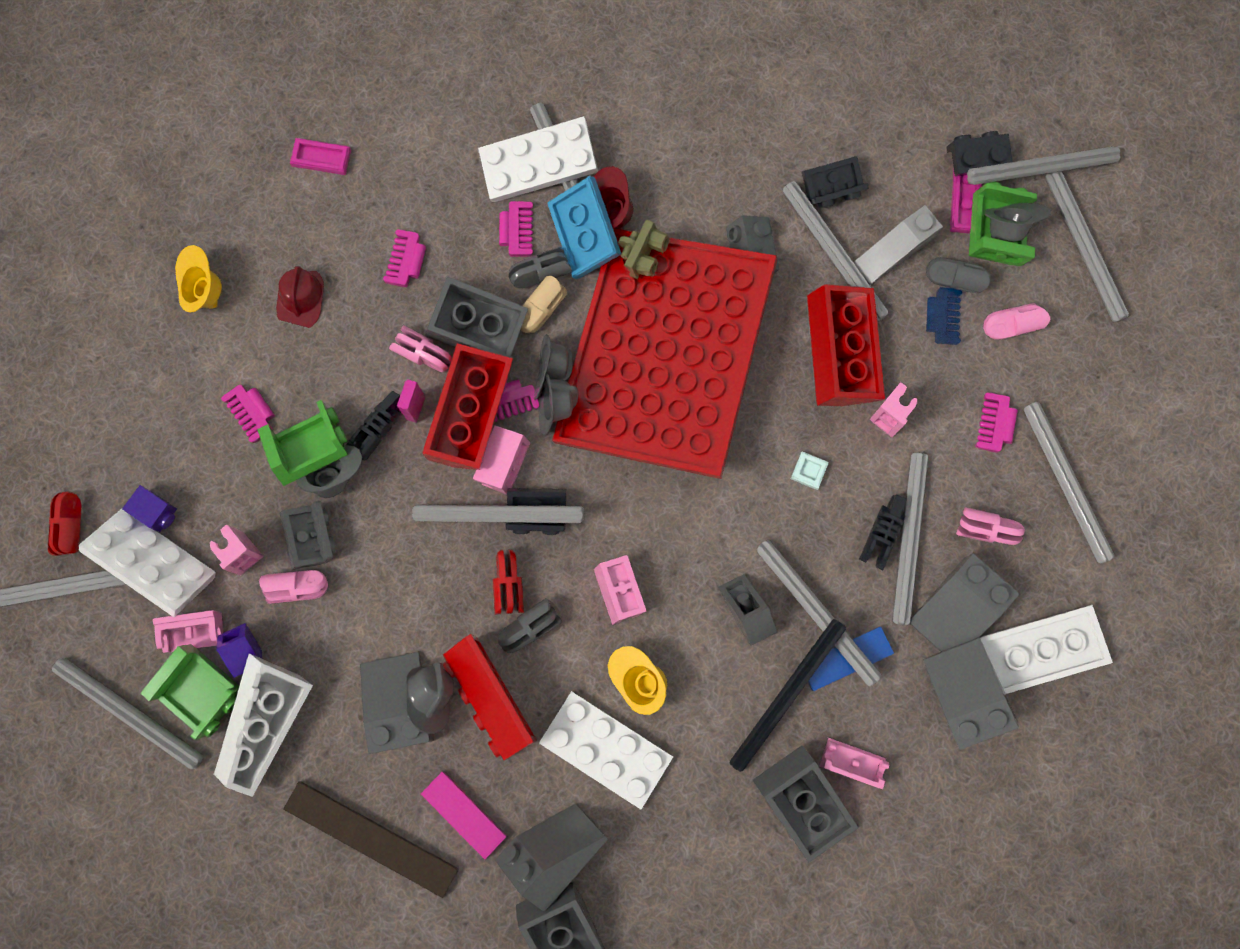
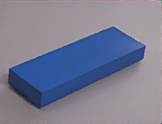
(835, 666)

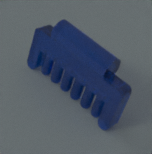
(938, 316)

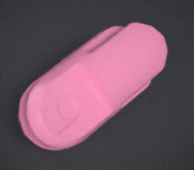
(1015, 321)
(424, 350)
(989, 527)
(293, 586)

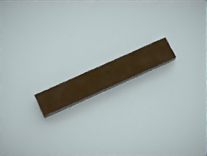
(371, 839)

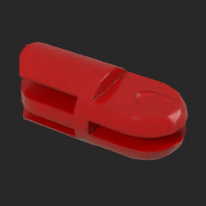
(64, 524)
(507, 583)

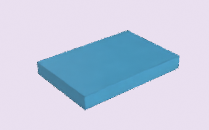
(584, 227)

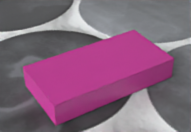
(320, 156)
(411, 400)

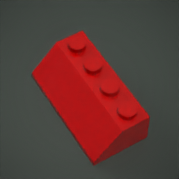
(845, 345)
(467, 408)
(489, 697)

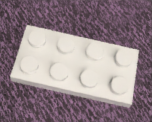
(538, 159)
(147, 562)
(1047, 649)
(606, 750)

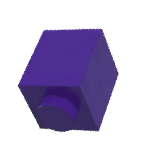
(150, 509)
(235, 647)

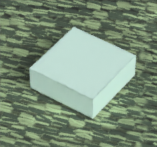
(809, 470)

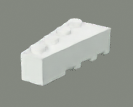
(258, 723)

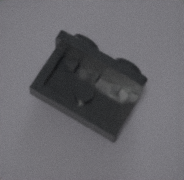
(980, 151)
(834, 181)
(536, 497)

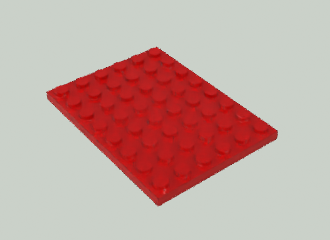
(668, 356)

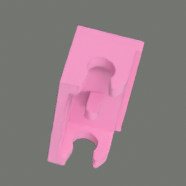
(891, 414)
(502, 459)
(239, 553)
(619, 589)
(197, 628)
(854, 763)

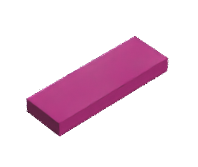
(962, 204)
(463, 815)

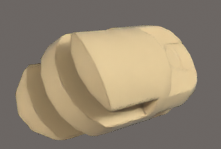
(542, 304)

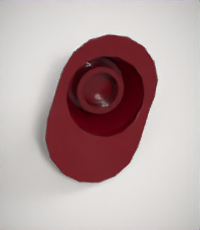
(615, 195)
(300, 297)

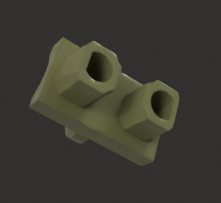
(638, 248)

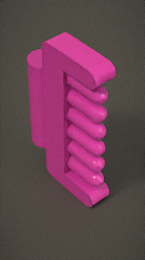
(510, 226)
(411, 259)
(512, 393)
(253, 405)
(1003, 423)

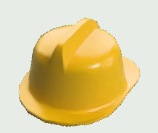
(195, 281)
(638, 679)

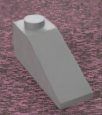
(899, 244)

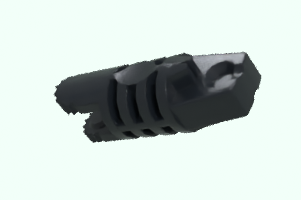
(376, 425)
(885, 531)

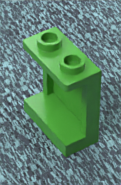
(981, 244)
(304, 445)
(193, 690)

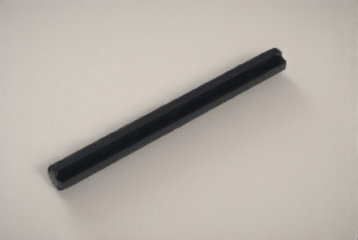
(787, 695)

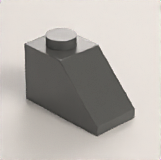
(748, 609)

